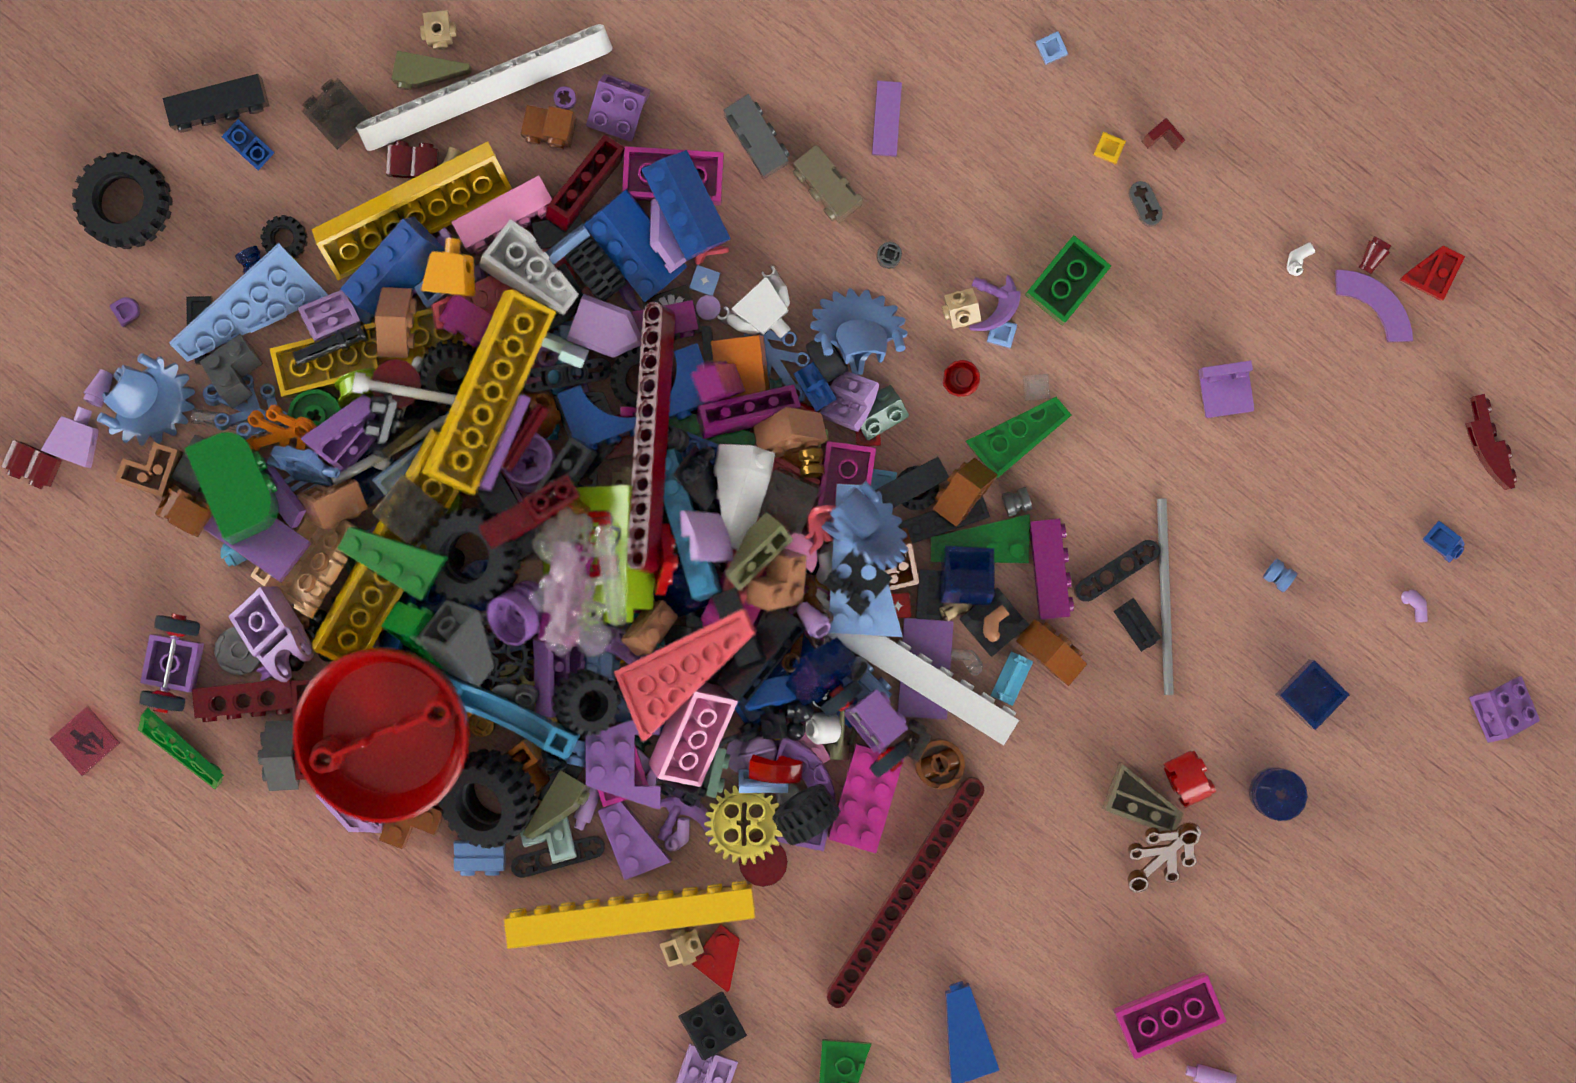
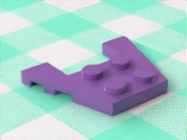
(612, 765)

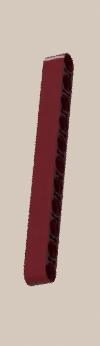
(660, 326)
(904, 904)

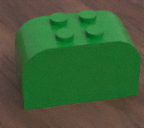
(234, 485)

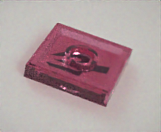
(84, 741)

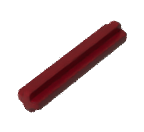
(524, 437)

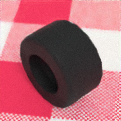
(828, 366)

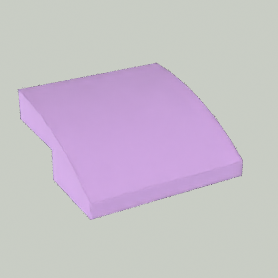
(328, 315)
(854, 400)
(707, 536)
(712, 1070)

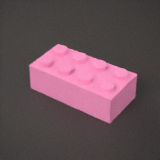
(485, 223)
(693, 736)

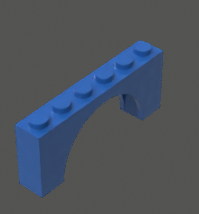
(598, 427)

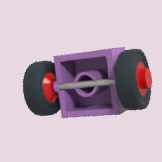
(171, 663)
(874, 722)

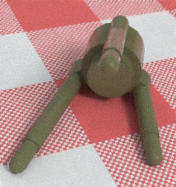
(842, 748)

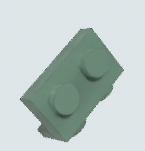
(884, 414)
(713, 779)

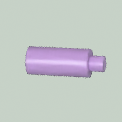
(585, 812)
(1207, 1074)

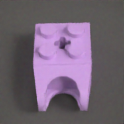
(272, 631)

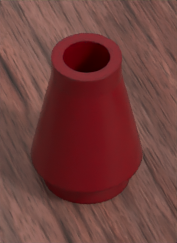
(1374, 254)

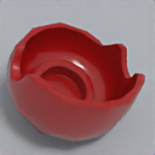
(961, 378)

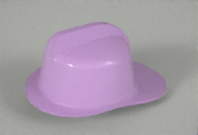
(742, 751)

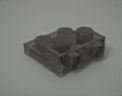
(335, 112)

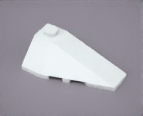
(521, 264)
(742, 484)

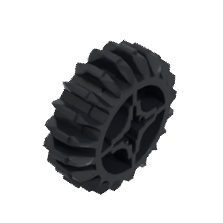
(521, 663)

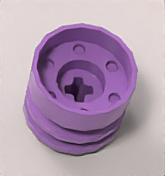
(538, 452)
(513, 615)

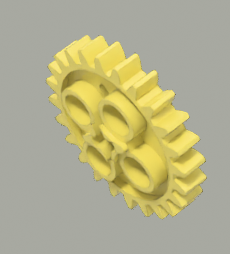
(721, 825)

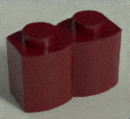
(410, 161)
(31, 464)

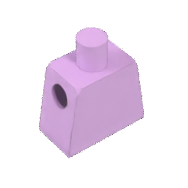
(73, 439)

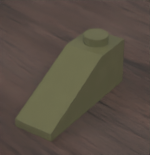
(420, 70)
(757, 550)
(560, 801)

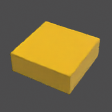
(1109, 148)

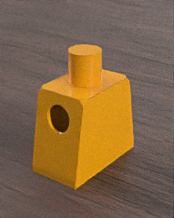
(450, 271)

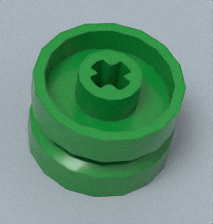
(313, 402)

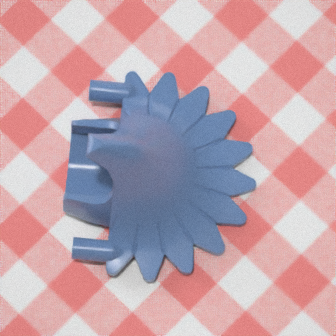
(858, 327)
(147, 401)
(868, 526)

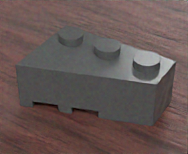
(756, 136)

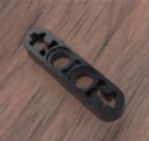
(565, 378)
(1115, 568)
(530, 870)

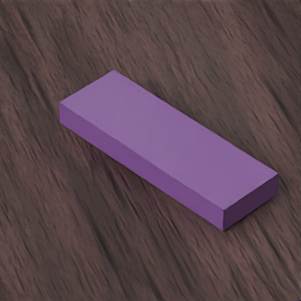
(886, 118)
(289, 505)

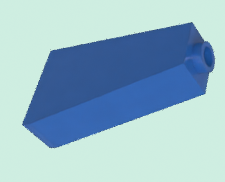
(967, 1039)

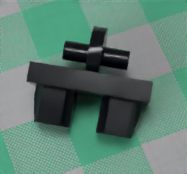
(388, 419)

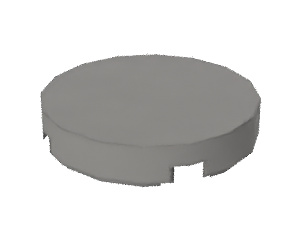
(233, 653)

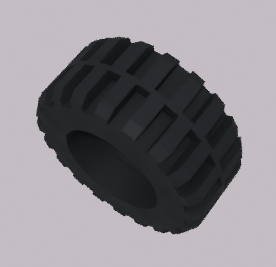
(96, 181)
(450, 580)
(509, 785)

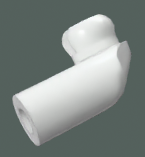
(1296, 258)
(825, 566)

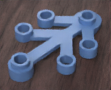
(774, 358)
(245, 408)

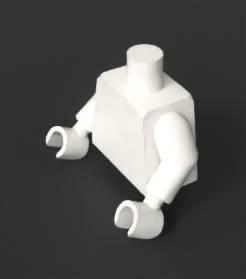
(761, 308)

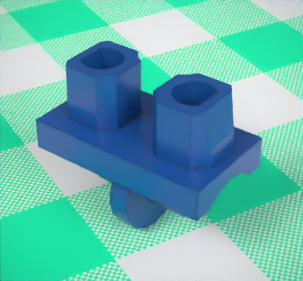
(814, 386)

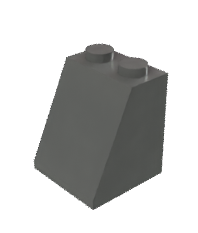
(458, 642)

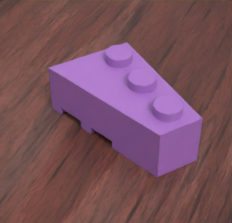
(342, 436)
(548, 672)
(630, 841)

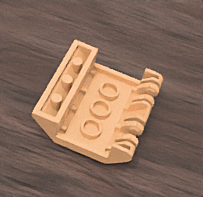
(315, 570)

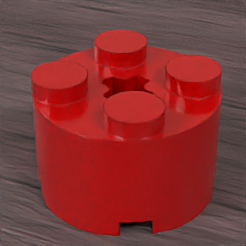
(1188, 778)

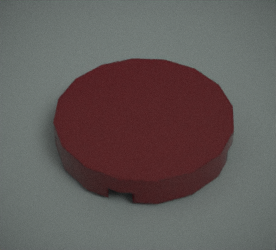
(399, 373)
(766, 871)

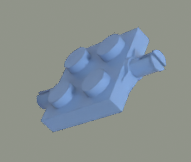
(302, 465)

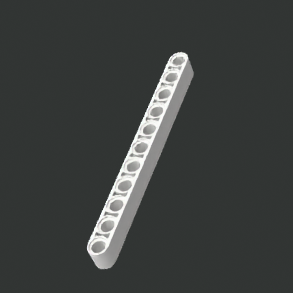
(484, 87)

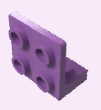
(617, 107)
(1226, 389)
(1504, 710)

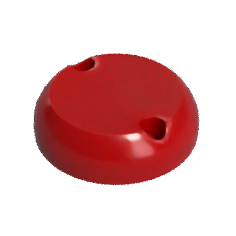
(382, 734)

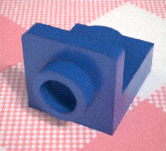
(1445, 541)

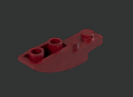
(1491, 454)
(530, 512)

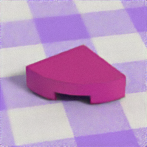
(628, 412)

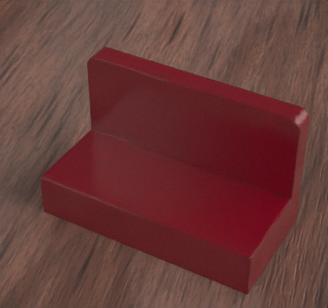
(1166, 130)

